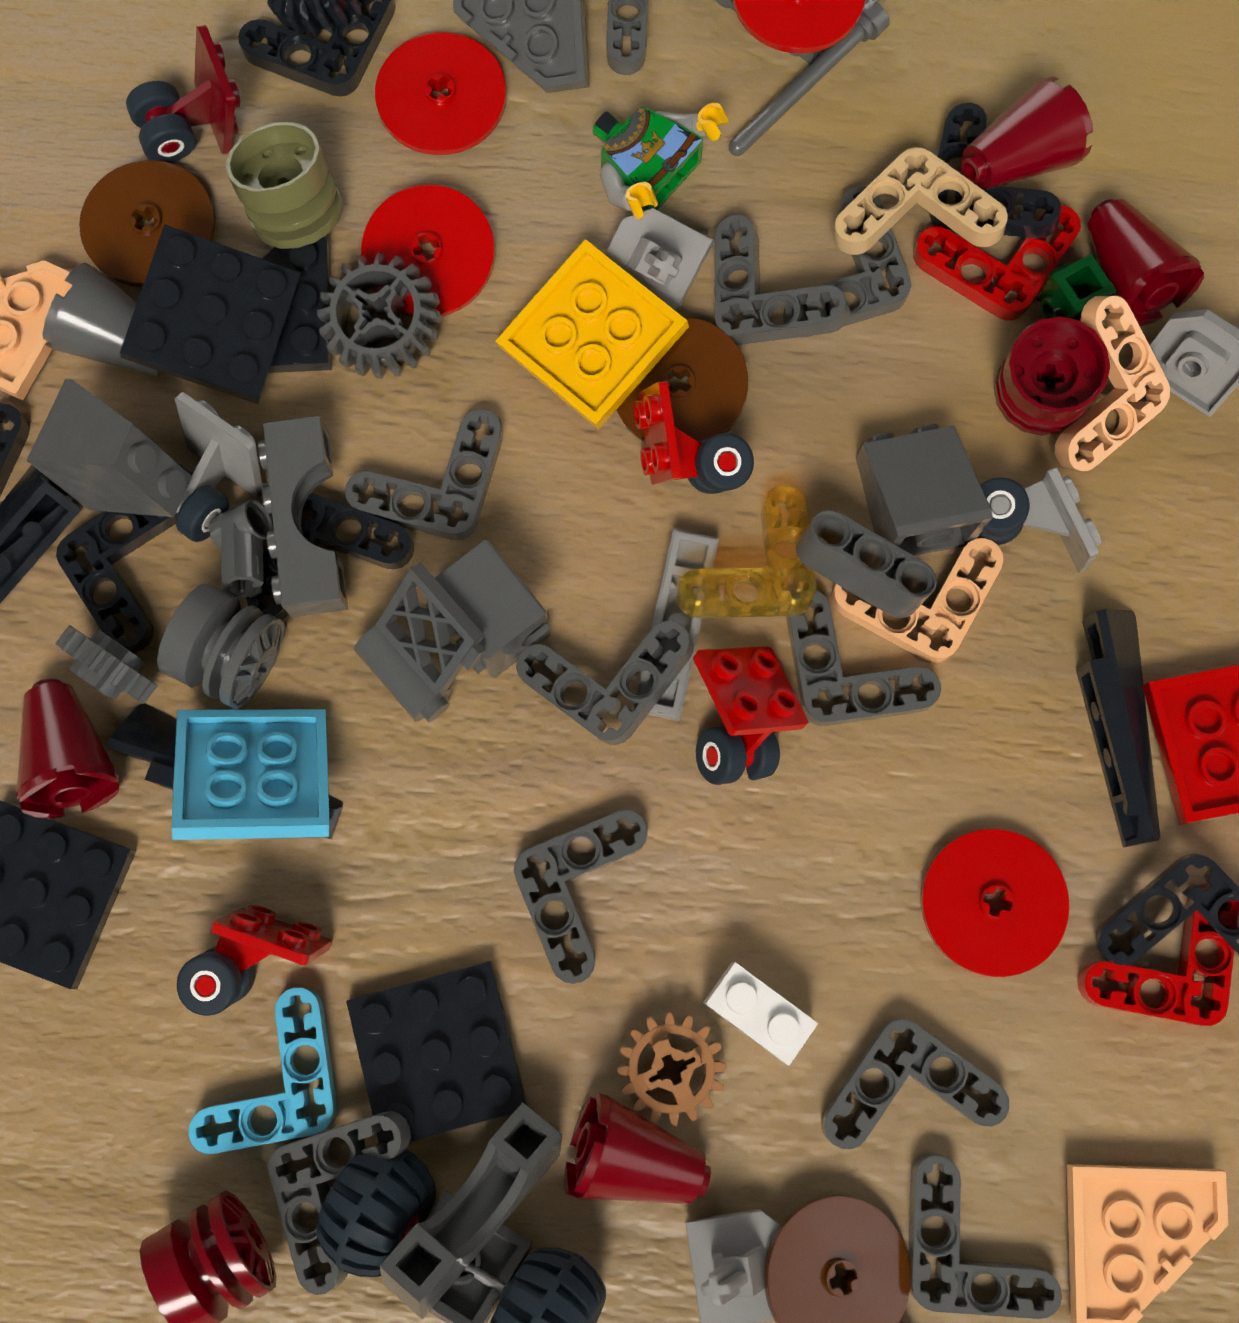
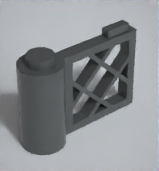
(405, 660)

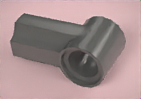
(240, 539)

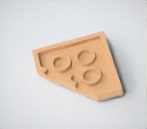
(23, 311)
(1136, 1234)

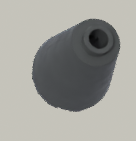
(92, 319)

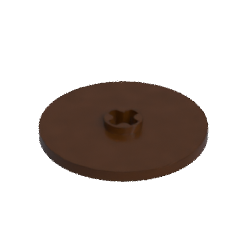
(135, 194)
(715, 382)
(845, 1235)

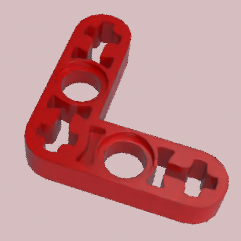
(1010, 277)
(1177, 988)

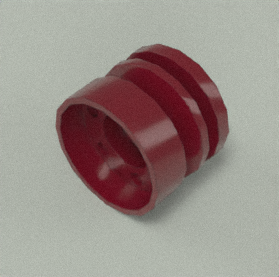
(1070, 362)
(208, 1264)

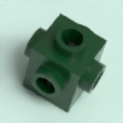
(1072, 287)

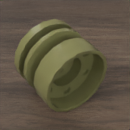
(284, 185)

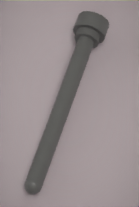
(870, 26)

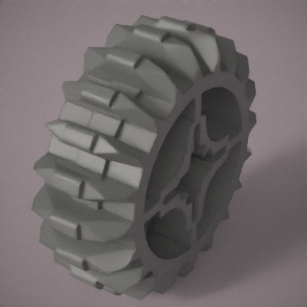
(388, 300)

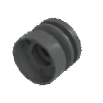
(220, 645)

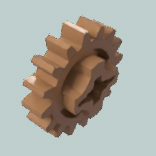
(682, 1092)

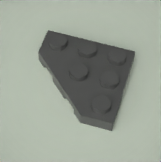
(535, 35)

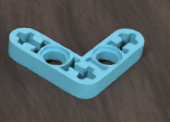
(286, 1104)

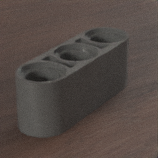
(887, 569)

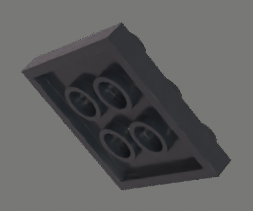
(210, 314)
(54, 894)
(438, 1052)

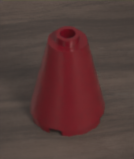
(1032, 137)
(1142, 260)
(61, 754)
(631, 1158)

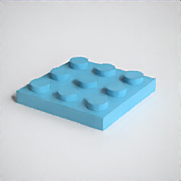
(250, 774)

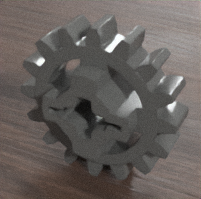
(106, 664)

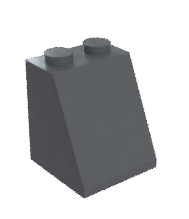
(105, 458)
(922, 490)

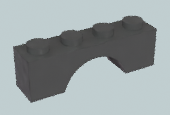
(297, 462)
(446, 1243)

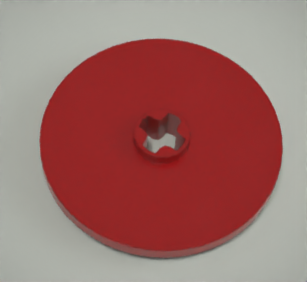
(799, 24)
(451, 121)
(451, 225)
(1029, 885)

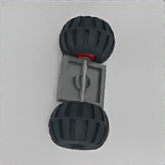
(382, 1201)

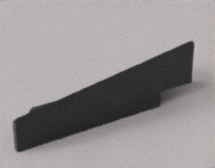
(29, 524)
(1119, 722)
(152, 738)

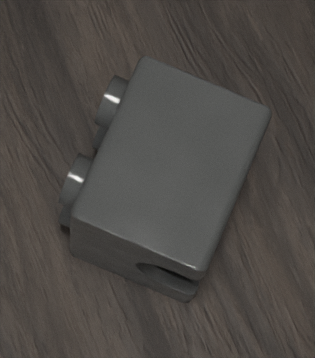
(497, 605)

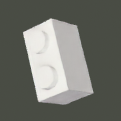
(760, 1013)

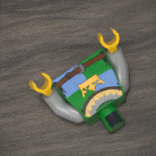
(652, 153)

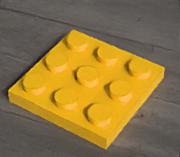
(592, 334)

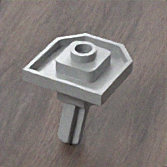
(660, 254)
(1199, 358)
(730, 1264)

